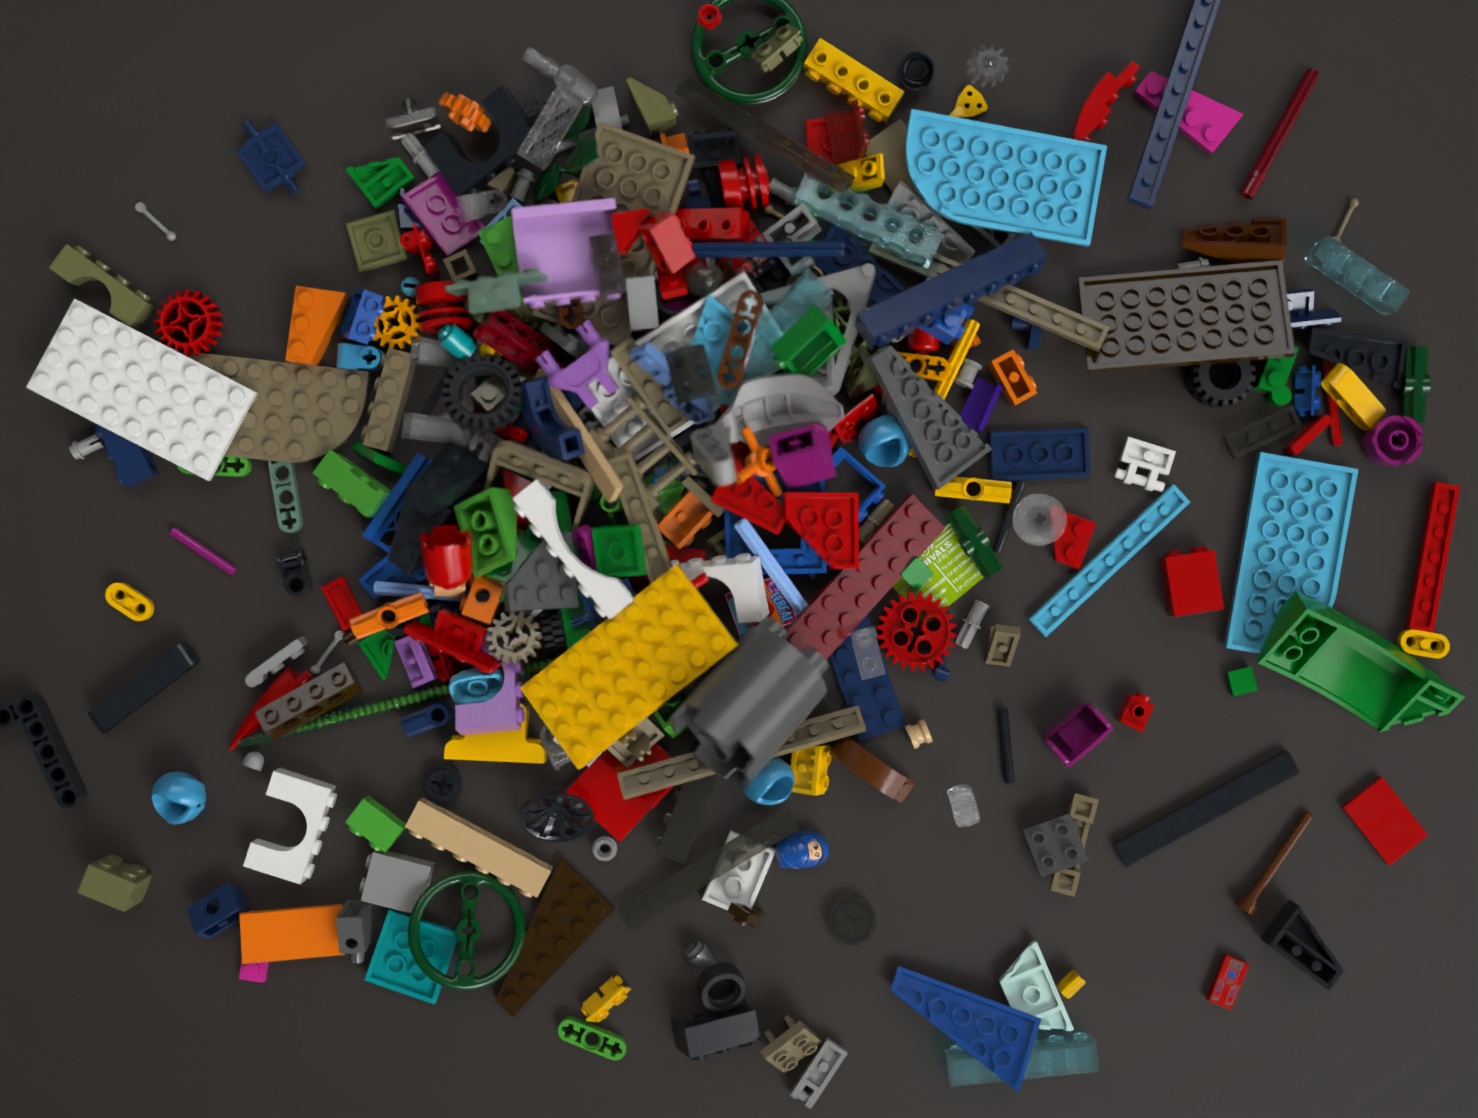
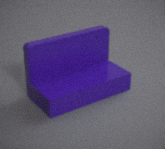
(980, 404)

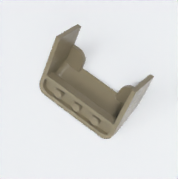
(545, 469)

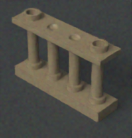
(637, 405)

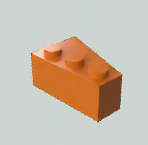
(313, 323)

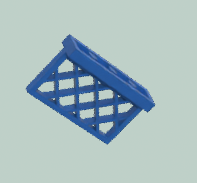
(392, 506)

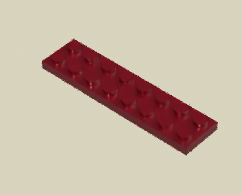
(856, 591)

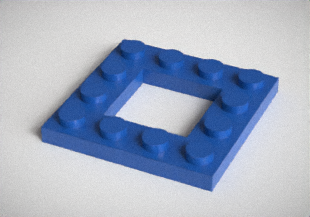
(792, 560)

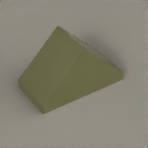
(859, 374)

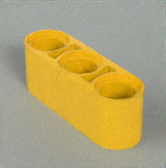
(1353, 397)

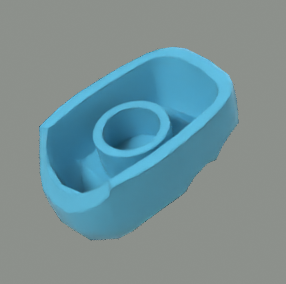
(475, 686)

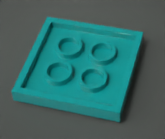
(393, 961)

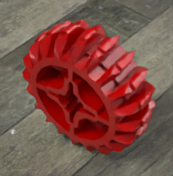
(180, 304)

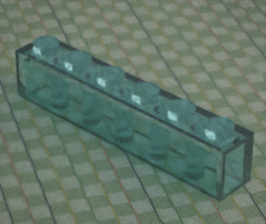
(798, 299)
(1048, 1058)

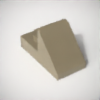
(1002, 644)

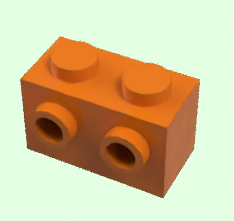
(1010, 373)

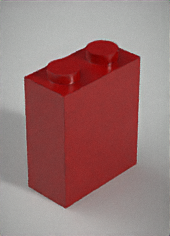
(1191, 582)

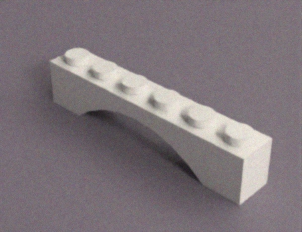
(540, 509)

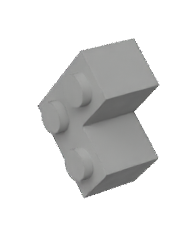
(795, 226)

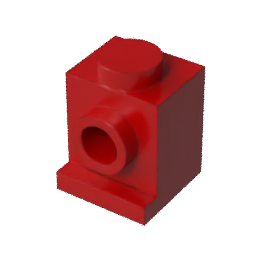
(1126, 713)

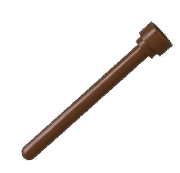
(1249, 902)

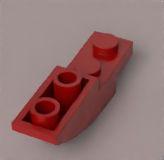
(1094, 110)

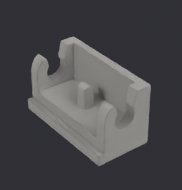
(642, 302)

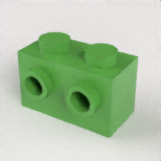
(375, 824)

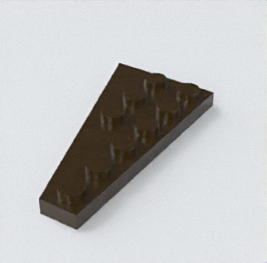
(561, 924)

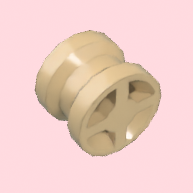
(918, 734)

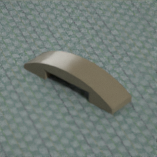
(1083, 811)

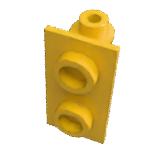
(598, 1007)

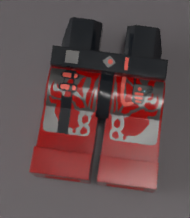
(757, 267)

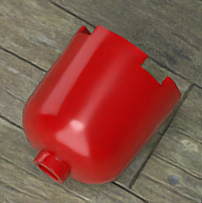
(447, 556)

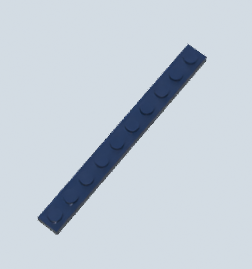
(1173, 103)

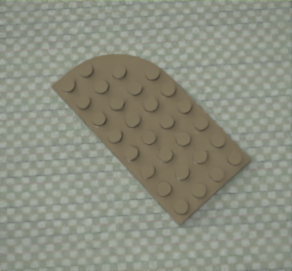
(296, 409)

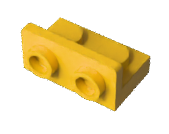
(811, 769)

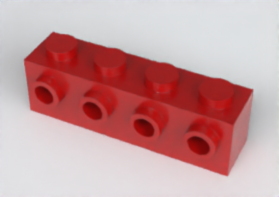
(714, 224)

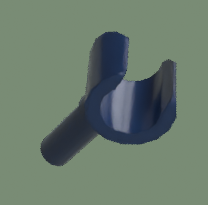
(941, 673)

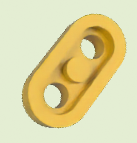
(130, 603)
(1422, 643)

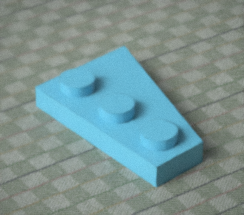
(714, 330)

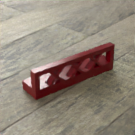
(515, 348)

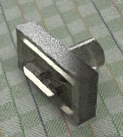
(412, 120)

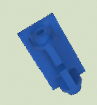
(1309, 401)

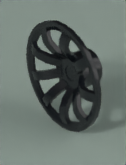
(558, 809)

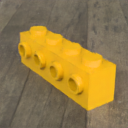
(852, 80)

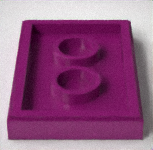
(437, 211)

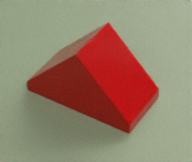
(626, 227)

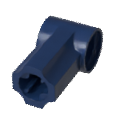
(425, 719)

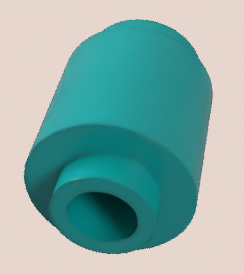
(456, 341)

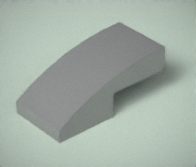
(606, 108)

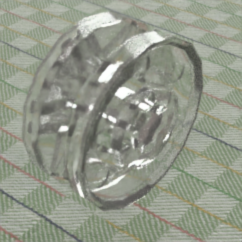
(1028, 510)

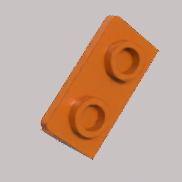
(685, 520)

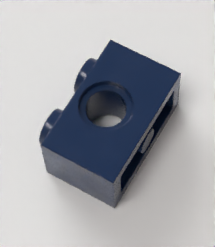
(207, 920)

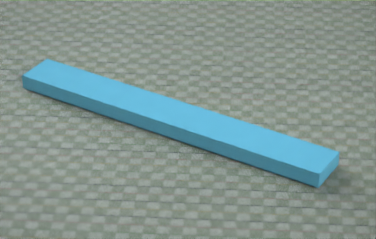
(1109, 560)

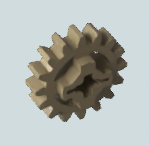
(504, 633)

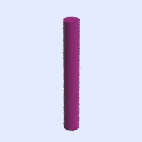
(203, 551)

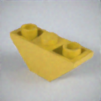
(868, 172)

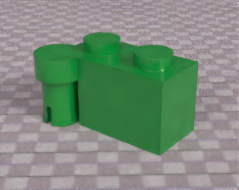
(1272, 378)

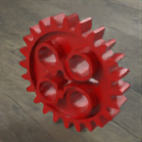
(937, 639)

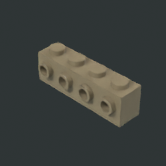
(390, 401)

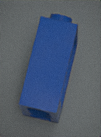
(876, 495)

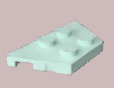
(1033, 991)

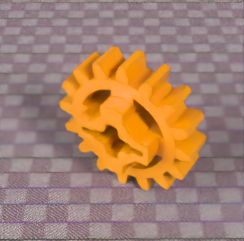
(399, 314)

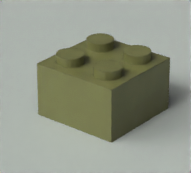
(115, 882)

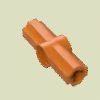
(374, 621)

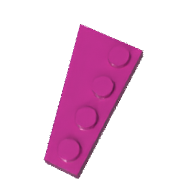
(1203, 120)

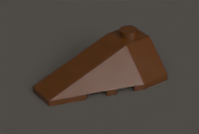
(1244, 243)

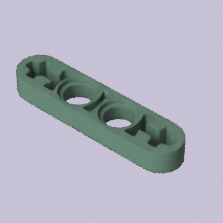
(278, 488)

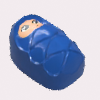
(802, 850)

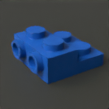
(361, 316)
(949, 327)

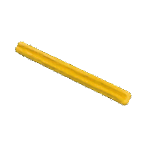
(956, 359)

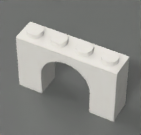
(743, 578)
(314, 800)

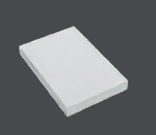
(740, 883)

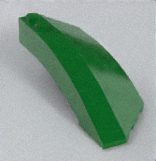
(1353, 666)

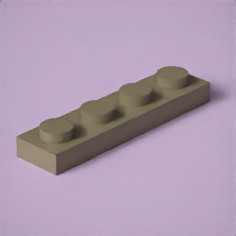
(648, 388)
(493, 391)

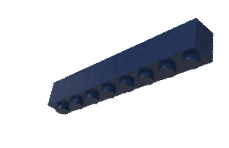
(950, 291)

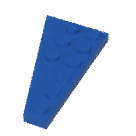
(984, 1028)

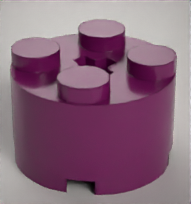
(1406, 442)

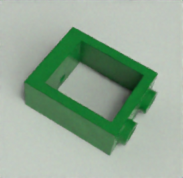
(807, 343)

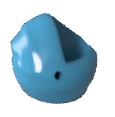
(884, 442)
(772, 783)
(178, 797)

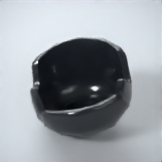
(916, 71)

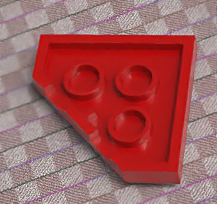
(826, 524)

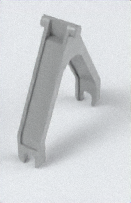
(856, 287)

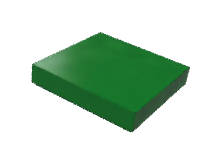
(619, 550)

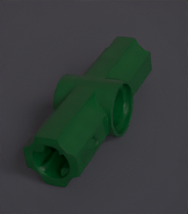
(1415, 383)
(974, 542)

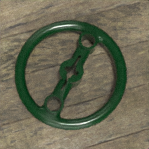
(739, 51)
(465, 953)

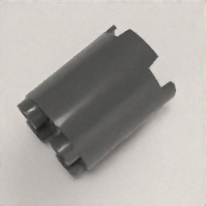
(752, 701)

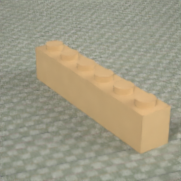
(478, 847)

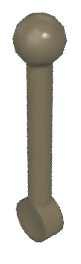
(1353, 203)

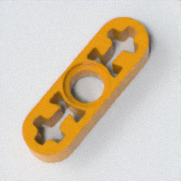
(934, 361)

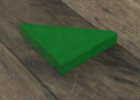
(379, 458)
(379, 651)

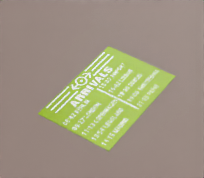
(951, 568)

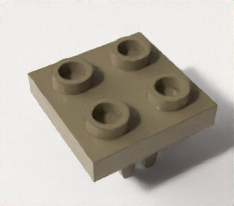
(636, 742)
(791, 1045)

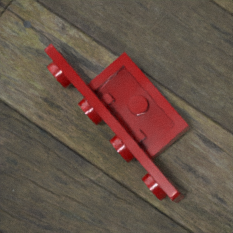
(456, 637)

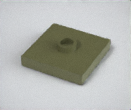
(376, 241)

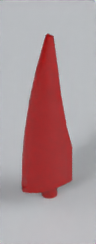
(282, 685)

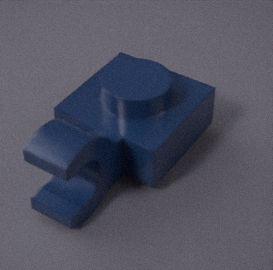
(697, 200)

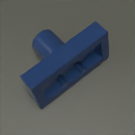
(1033, 332)

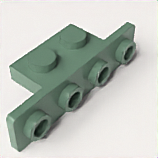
(496, 293)

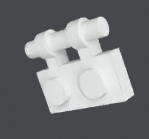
(1146, 456)

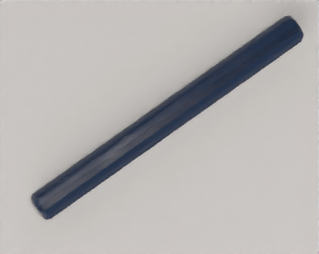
(768, 249)

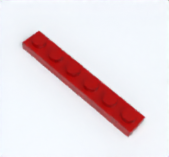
(1433, 557)

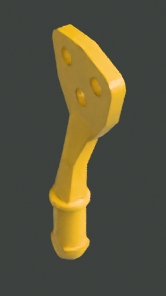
(976, 98)

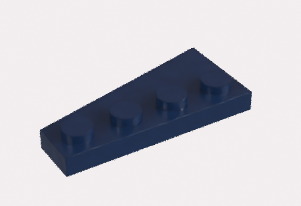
(854, 256)

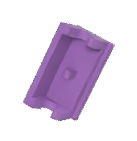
(416, 661)

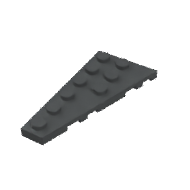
(930, 424)

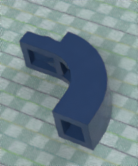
(545, 425)

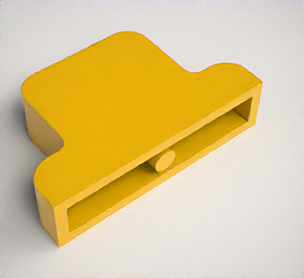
(498, 746)

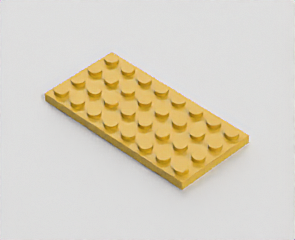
(629, 666)

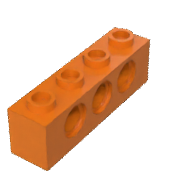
(483, 611)

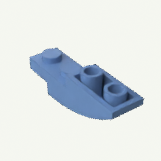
(655, 364)

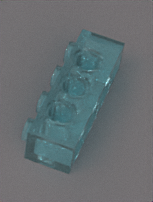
(1357, 275)

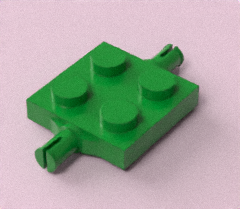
(524, 545)

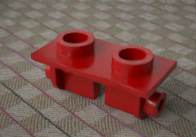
(445, 666)

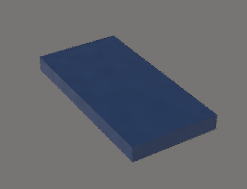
(1039, 454)

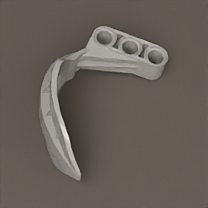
(769, 407)

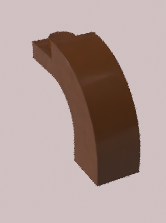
(872, 769)

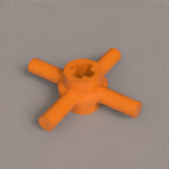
(758, 463)

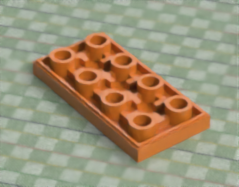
(289, 933)

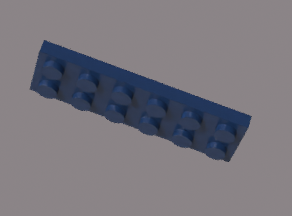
(873, 695)

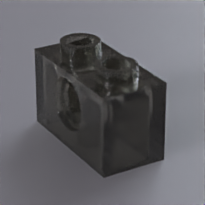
(607, 264)
(691, 373)

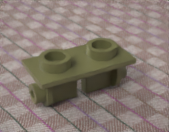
(785, 40)

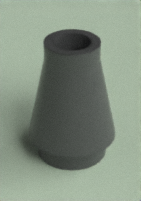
(700, 955)

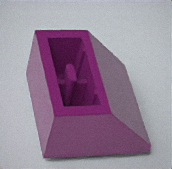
(803, 455)

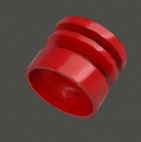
(744, 183)
(442, 307)

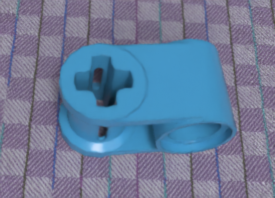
(357, 357)

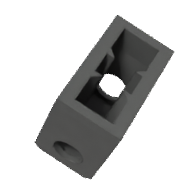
(354, 929)

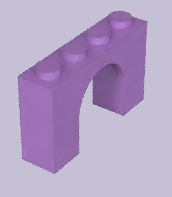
(500, 712)

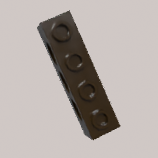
(309, 701)

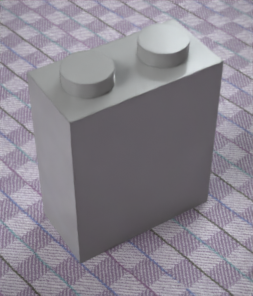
(395, 880)

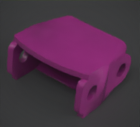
(1077, 733)

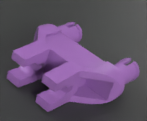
(584, 370)

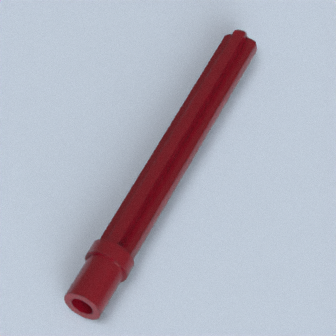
(1257, 174)

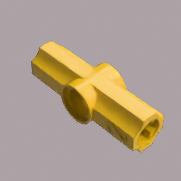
(989, 490)

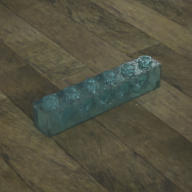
(873, 231)

